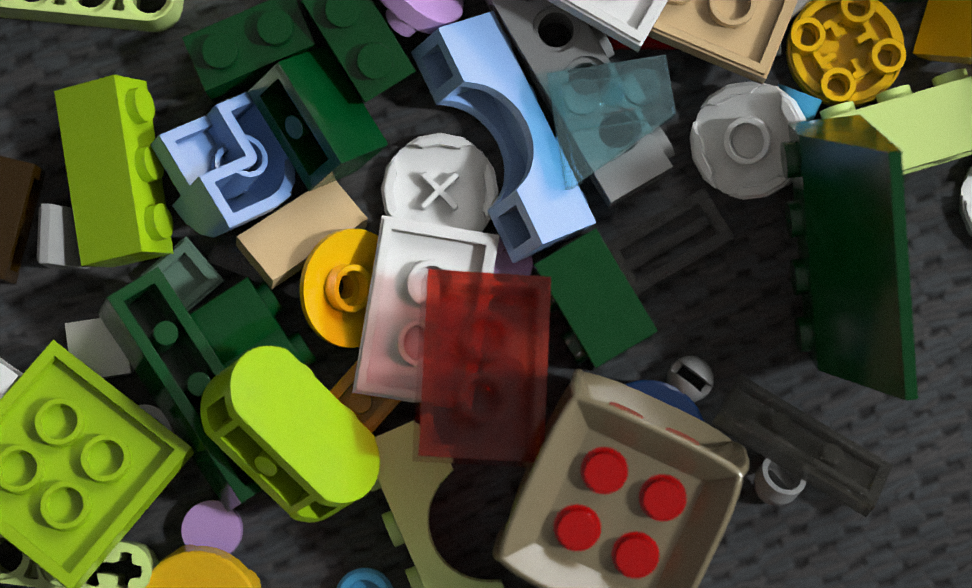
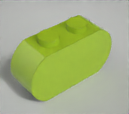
(290, 434)

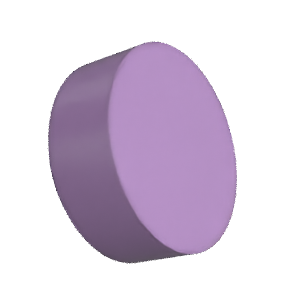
(212, 526)

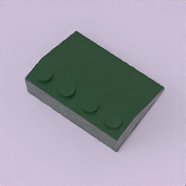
(851, 253)

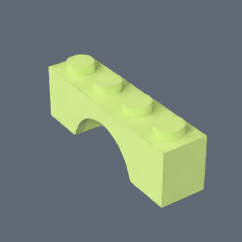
(409, 492)

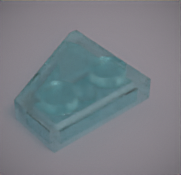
(607, 111)

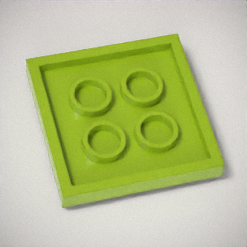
(77, 465)

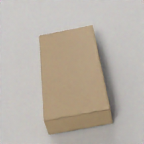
(285, 238)

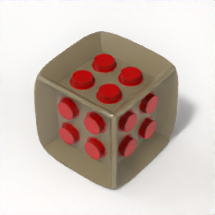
(621, 493)

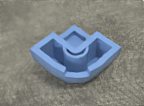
(225, 167)

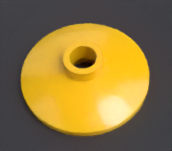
(338, 256)

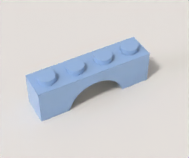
(477, 71)

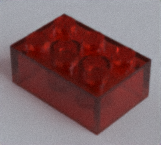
(481, 368)

